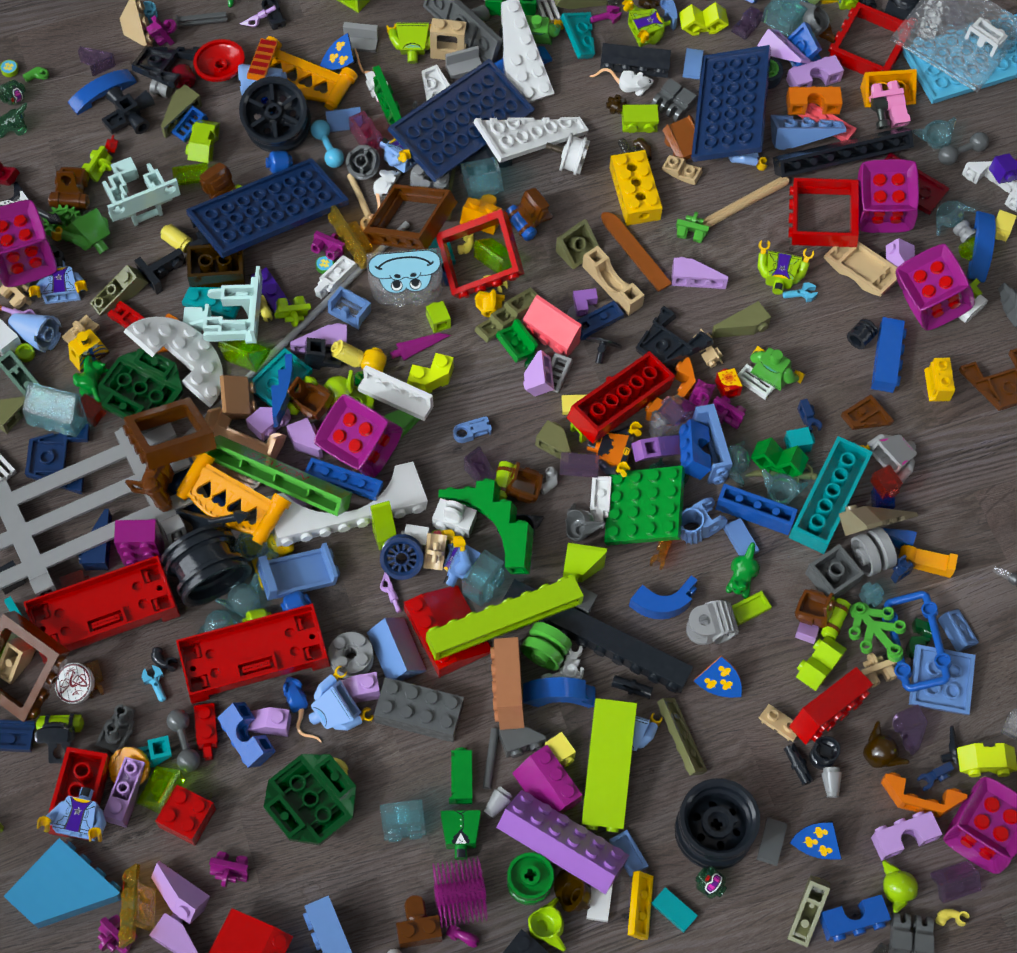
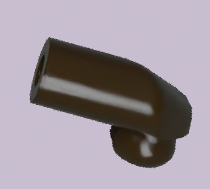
(640, 142)

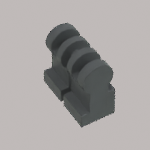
(681, 100)
(904, 941)

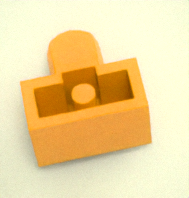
(476, 208)

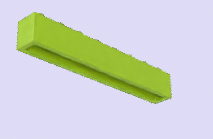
(504, 617)

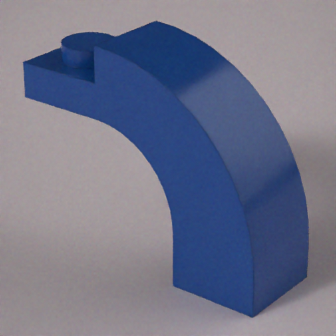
(663, 607)
(558, 689)

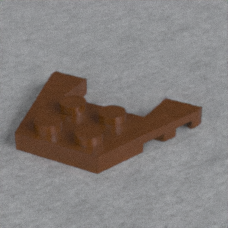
(997, 388)

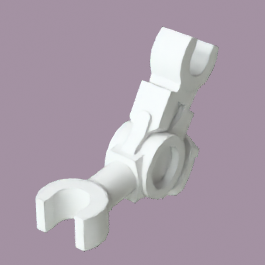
(570, 666)

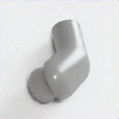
(551, 480)

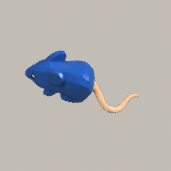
(297, 702)

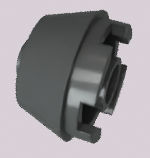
(363, 162)

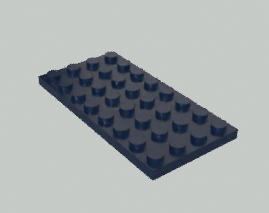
(731, 103)
(443, 128)
(266, 207)

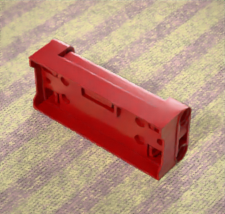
(105, 605)
(252, 652)

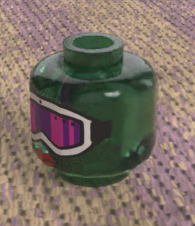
(12, 92)
(710, 882)

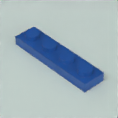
(345, 478)

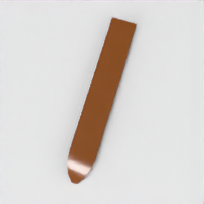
(635, 251)

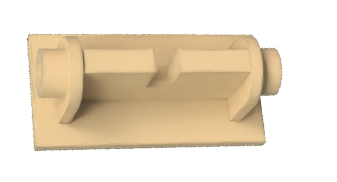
(711, 355)
(777, 720)

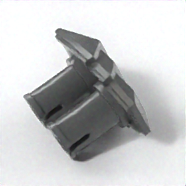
(1009, 302)
(117, 729)

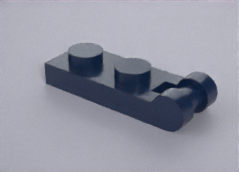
(600, 319)

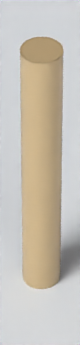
(359, 195)

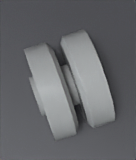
(873, 551)

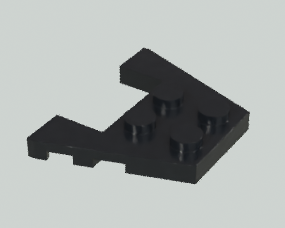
(156, 61)
(668, 346)

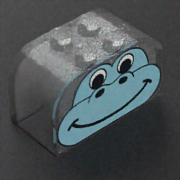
(405, 276)

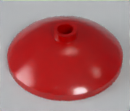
(218, 60)

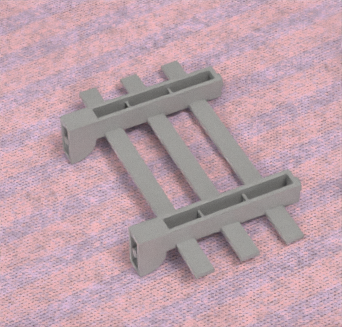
(21, 533)

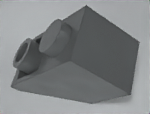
(520, 740)

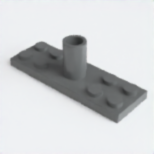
(476, 31)

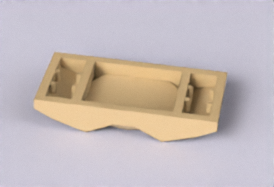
(863, 266)

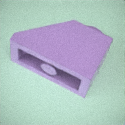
(899, 252)
(539, 375)
(271, 721)

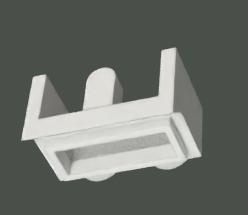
(987, 33)

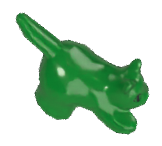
(89, 379)
(744, 569)

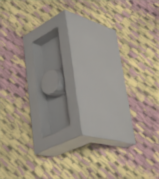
(362, 36)
(462, 62)

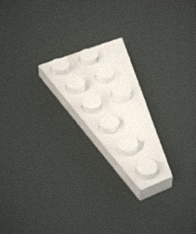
(521, 56)

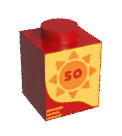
(728, 383)

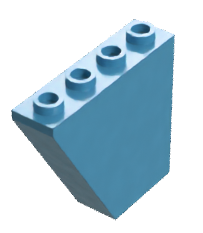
(61, 887)

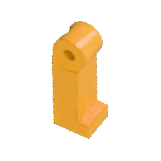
(930, 561)

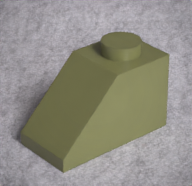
(10, 413)
(552, 439)

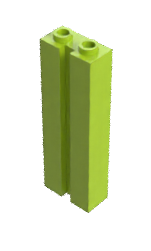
(609, 764)

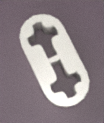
(980, 302)

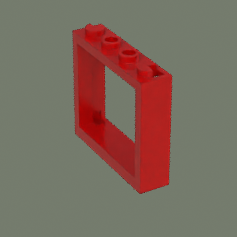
(858, 63)
(830, 187)
(471, 227)

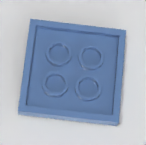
(950, 697)

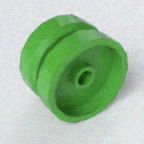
(546, 646)

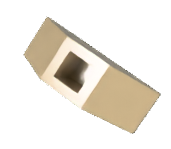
(135, 23)

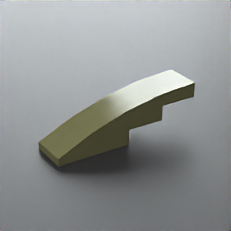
(505, 316)

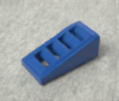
(189, 116)
(901, 537)

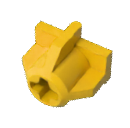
(488, 302)

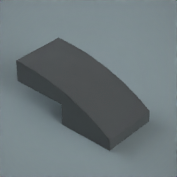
(772, 841)

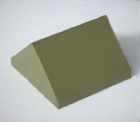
(575, 243)

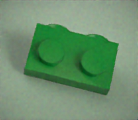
(517, 341)

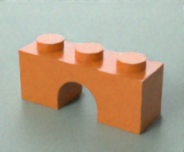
(827, 98)

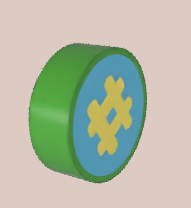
(323, 264)

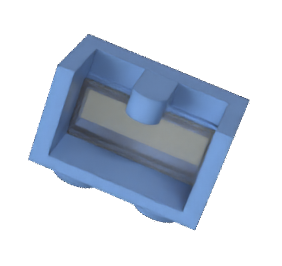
(349, 307)

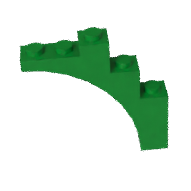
(516, 535)

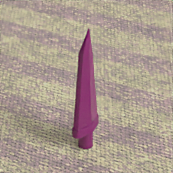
(412, 347)

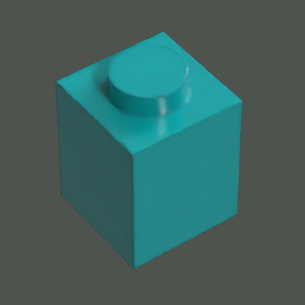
(800, 437)

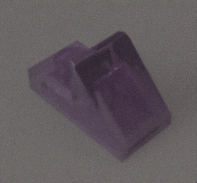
(98, 60)

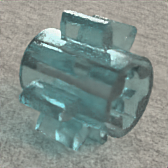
(871, 594)

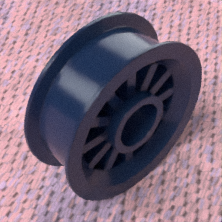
(398, 573)

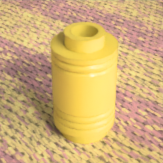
(175, 237)
(347, 353)

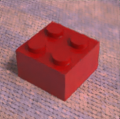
(185, 815)

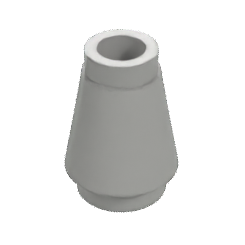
(832, 781)
(498, 801)

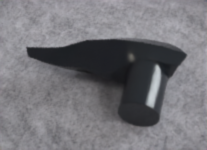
(953, 755)

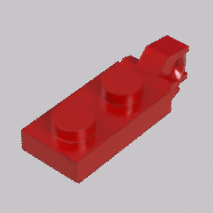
(206, 729)

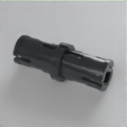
(632, 686)
(798, 764)

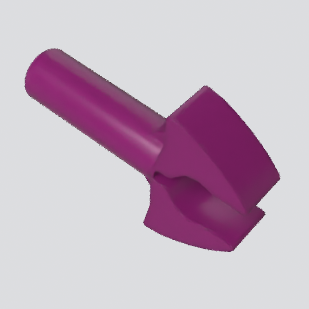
(608, 15)

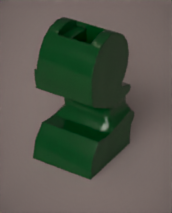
(920, 627)

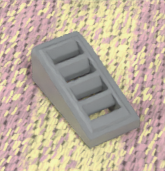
(568, 363)

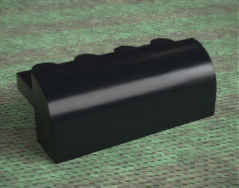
(636, 59)

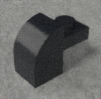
(318, 355)

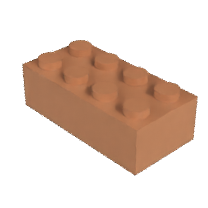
(507, 683)

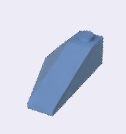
(794, 132)

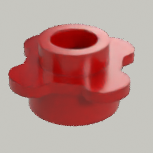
(111, 144)

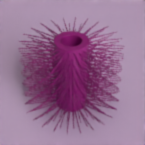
(460, 892)

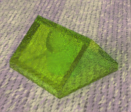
(492, 254)
(245, 355)
(160, 788)

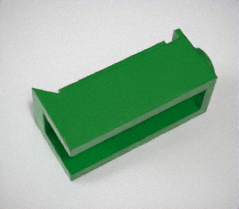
(461, 776)

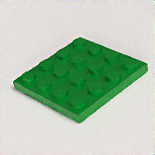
(646, 506)

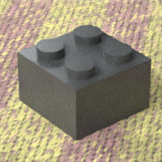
(834, 572)

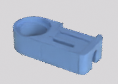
(473, 428)

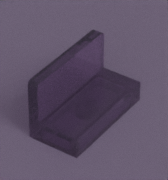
(579, 464)
(956, 881)

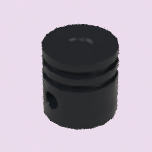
(862, 333)

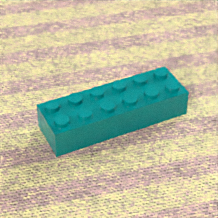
(830, 495)

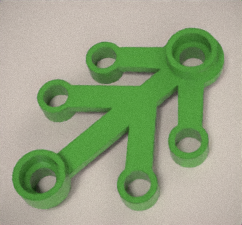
(875, 628)

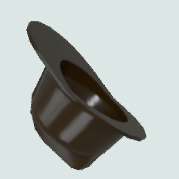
(572, 892)

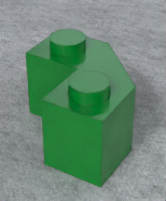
(772, 457)

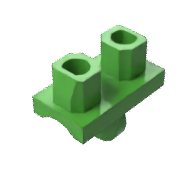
(693, 226)

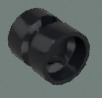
(826, 748)

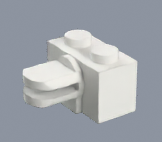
(454, 517)

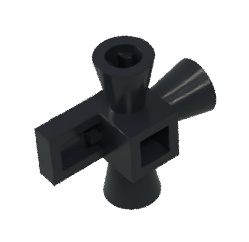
(127, 111)

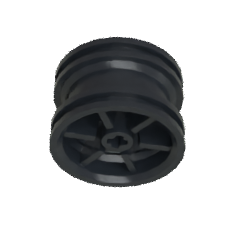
(273, 89)
(206, 564)
(727, 796)

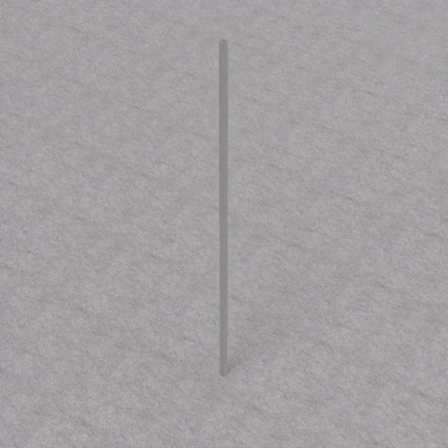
(308, 319)

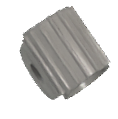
(718, 622)

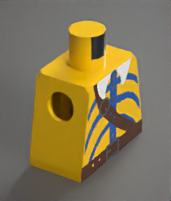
(83, 345)

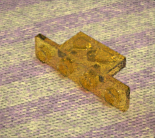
(352, 236)
(136, 906)

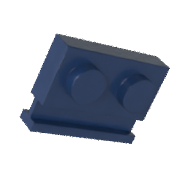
(17, 735)

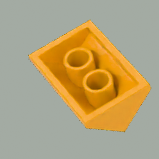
(906, 80)

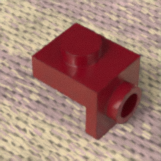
(8, 175)

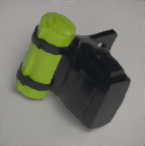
(57, 730)

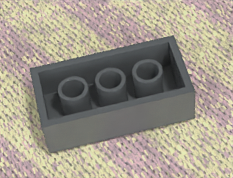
(419, 709)

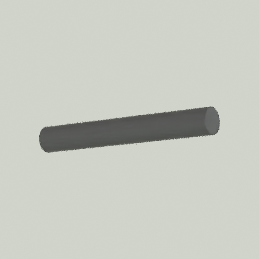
(490, 758)

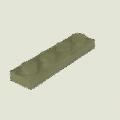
(683, 739)

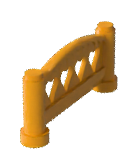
(336, 83)
(267, 510)

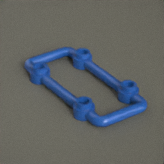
(942, 659)

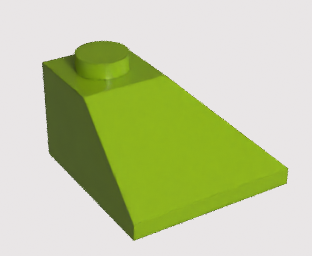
(583, 561)

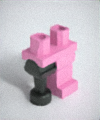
(891, 101)

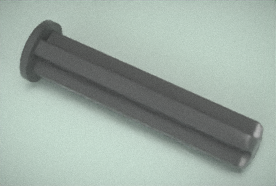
(201, 19)

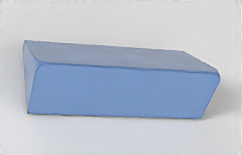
(339, 119)
(957, 630)

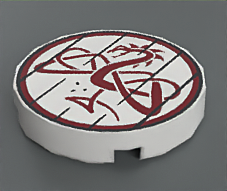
(74, 683)

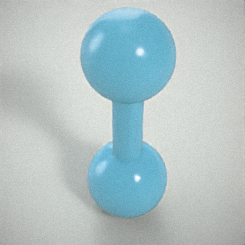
(320, 130)

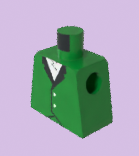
(460, 830)

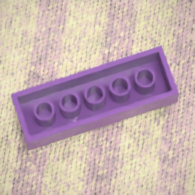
(563, 841)

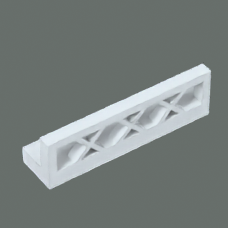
(396, 393)

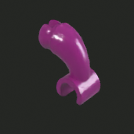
(469, 938)

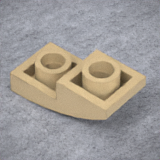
(679, 169)

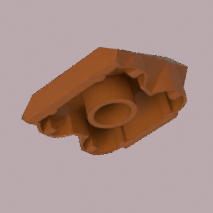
(680, 137)

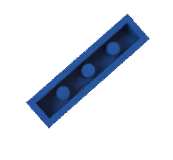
(887, 355)
(756, 509)

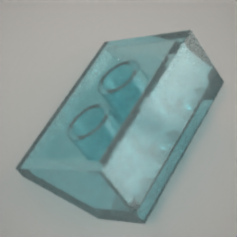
(54, 410)

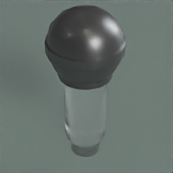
(1011, 577)

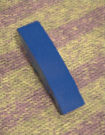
(279, 392)

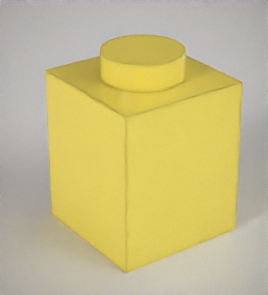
(1004, 225)
(561, 749)

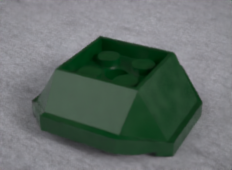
(139, 372)
(304, 778)

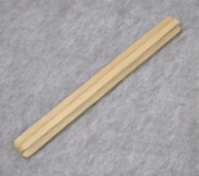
(746, 201)

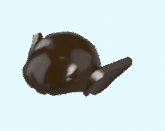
(882, 750)

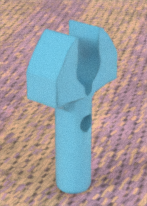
(809, 297)
(155, 682)

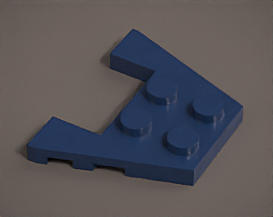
(49, 453)

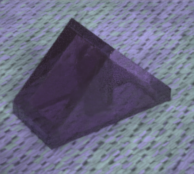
(478, 465)

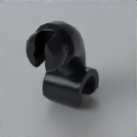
(157, 658)

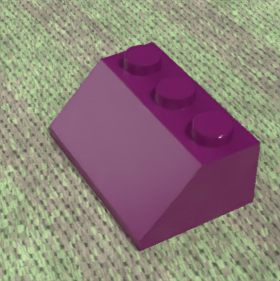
(548, 781)

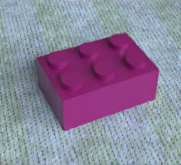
(138, 540)

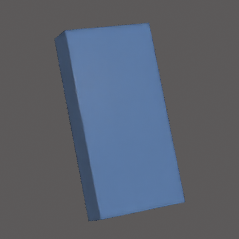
(739, 536)
(635, 860)

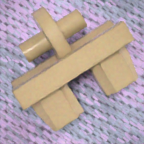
(20, 297)
(78, 326)
(434, 551)
(876, 668)

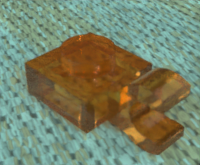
(663, 548)

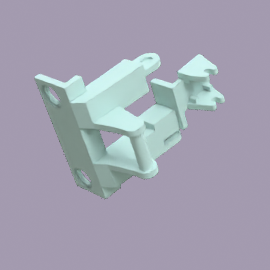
(125, 206)
(230, 330)

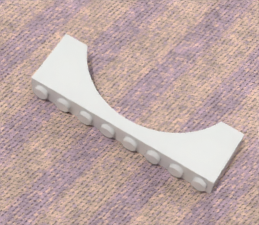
(303, 524)

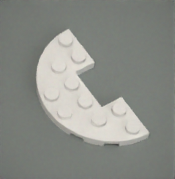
(188, 347)

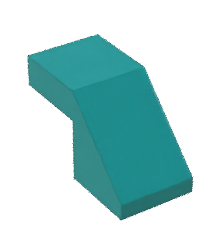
(157, 750)

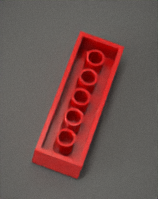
(620, 397)

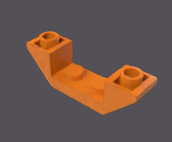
(685, 376)
(895, 786)

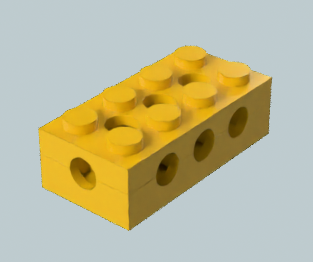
(635, 187)

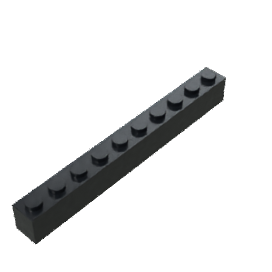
(615, 645)

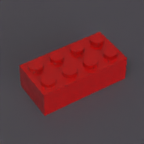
(831, 706)
(79, 770)

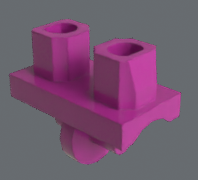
(161, 31)
(328, 244)
(701, 393)
(728, 413)
(227, 870)
(109, 935)

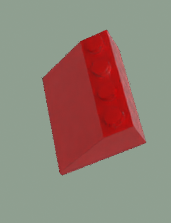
(437, 609)
(249, 935)

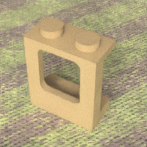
(447, 28)

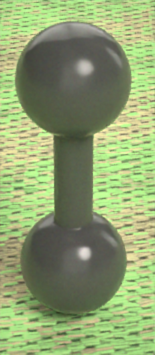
(978, 142)
(187, 759)

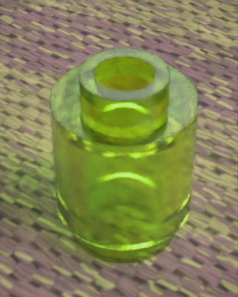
(966, 248)

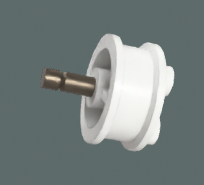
(572, 153)

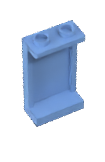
(717, 445)
(297, 572)

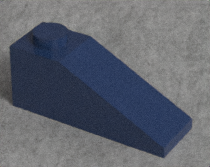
(99, 556)

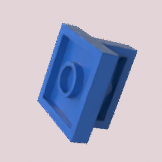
(806, 42)

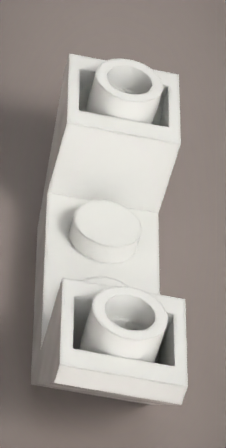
(976, 170)

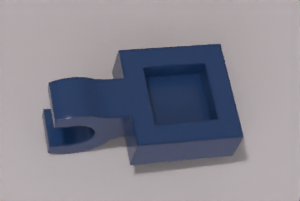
(806, 413)
(902, 569)
(940, 773)

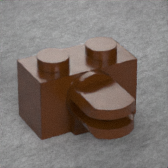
(418, 927)

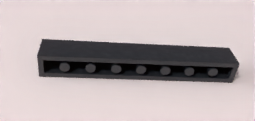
(843, 152)

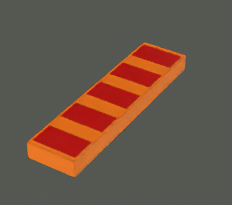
(262, 59)

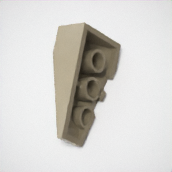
(866, 518)

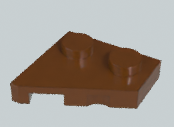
(866, 414)

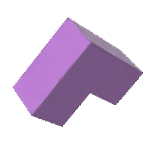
(582, 299)

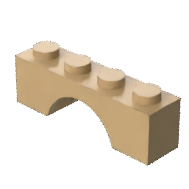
(624, 294)

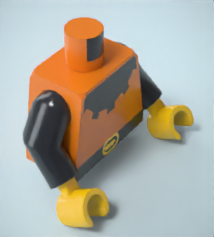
(615, 449)

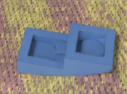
(670, 10)
(693, 63)

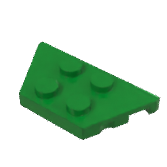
(384, 95)

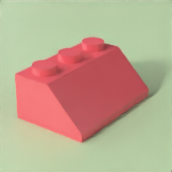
(552, 326)

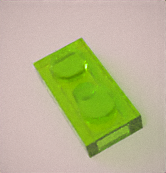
(189, 173)

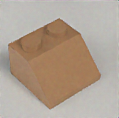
(237, 396)

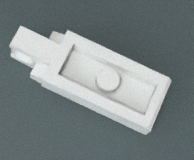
(335, 276)
(600, 497)

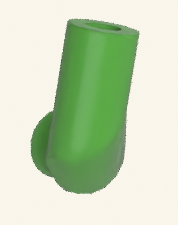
(37, 72)

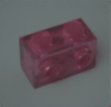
(364, 130)

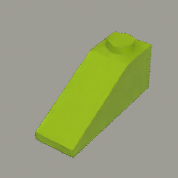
(382, 522)

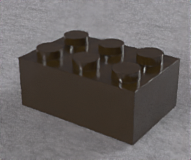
(209, 269)

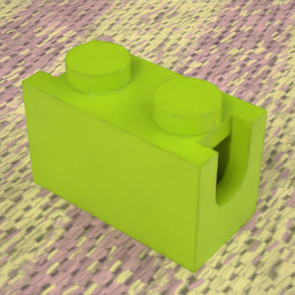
(640, 118)

